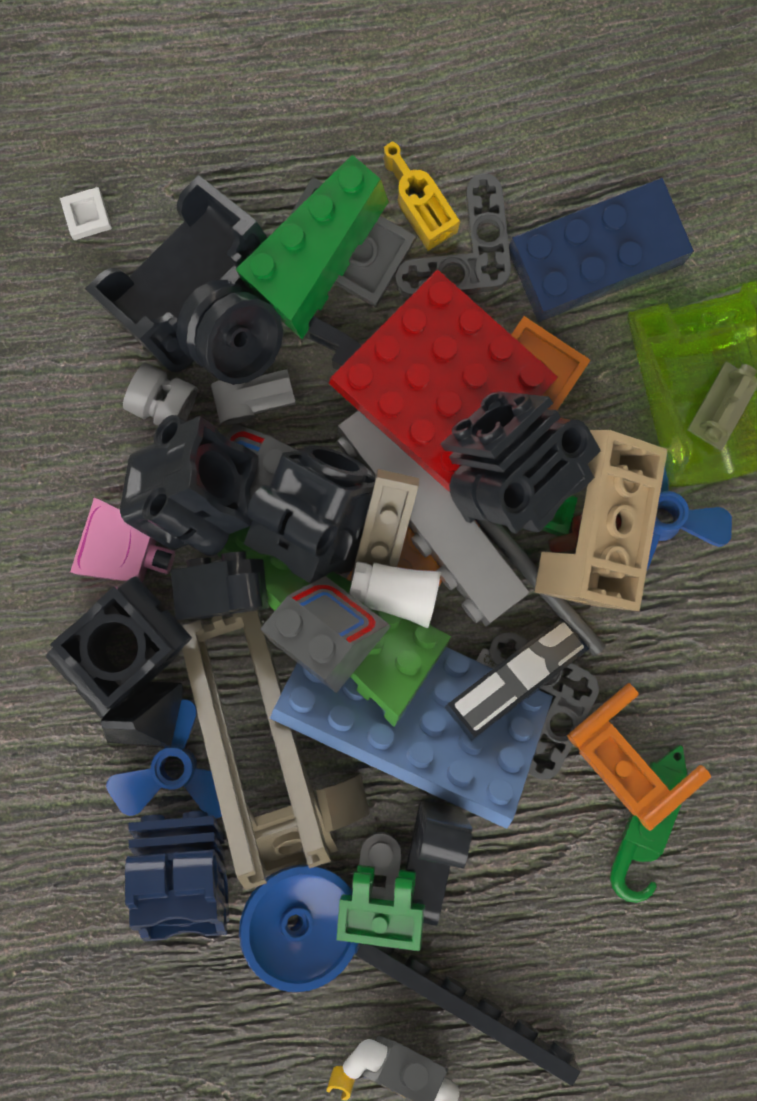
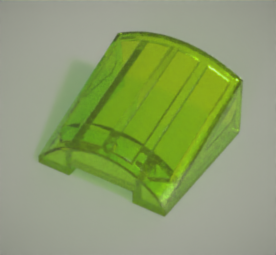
(679, 361)

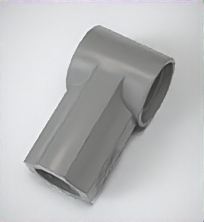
(242, 401)

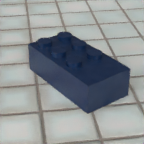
(600, 250)

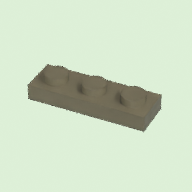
(387, 519)

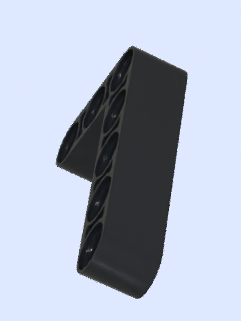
(438, 841)

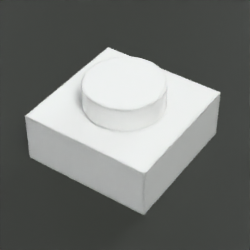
(85, 213)

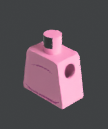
(116, 549)

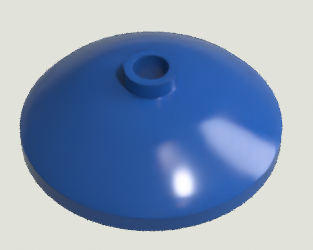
(299, 955)

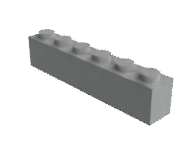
(457, 546)

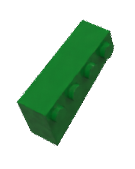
(315, 244)

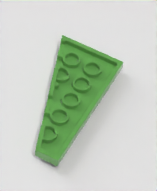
(397, 662)

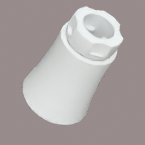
(396, 591)

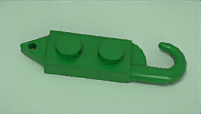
(641, 843)

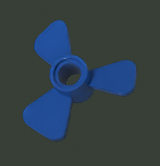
(708, 524)
(136, 788)

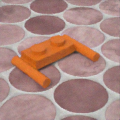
(625, 769)

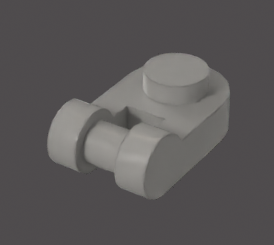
(385, 855)

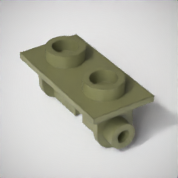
(724, 404)

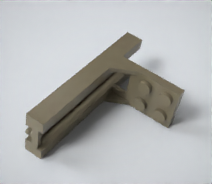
(278, 837)

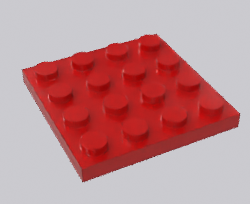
(434, 370)

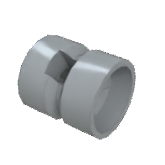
(148, 389)

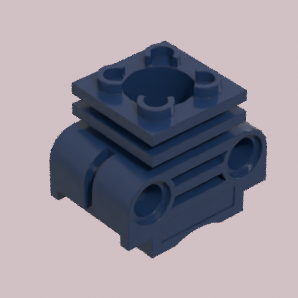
(176, 877)

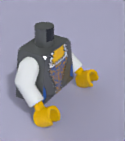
(396, 1070)

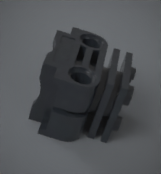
(518, 461)

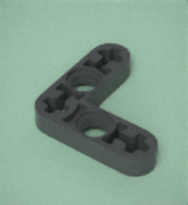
(471, 263)
(561, 702)

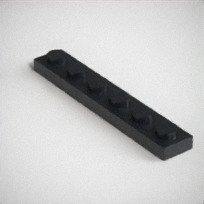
(482, 1015)

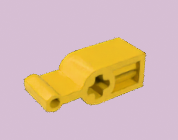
(430, 215)

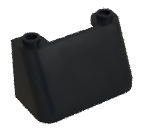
(201, 250)

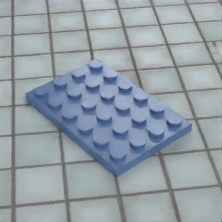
(426, 742)

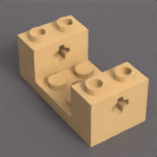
(609, 562)

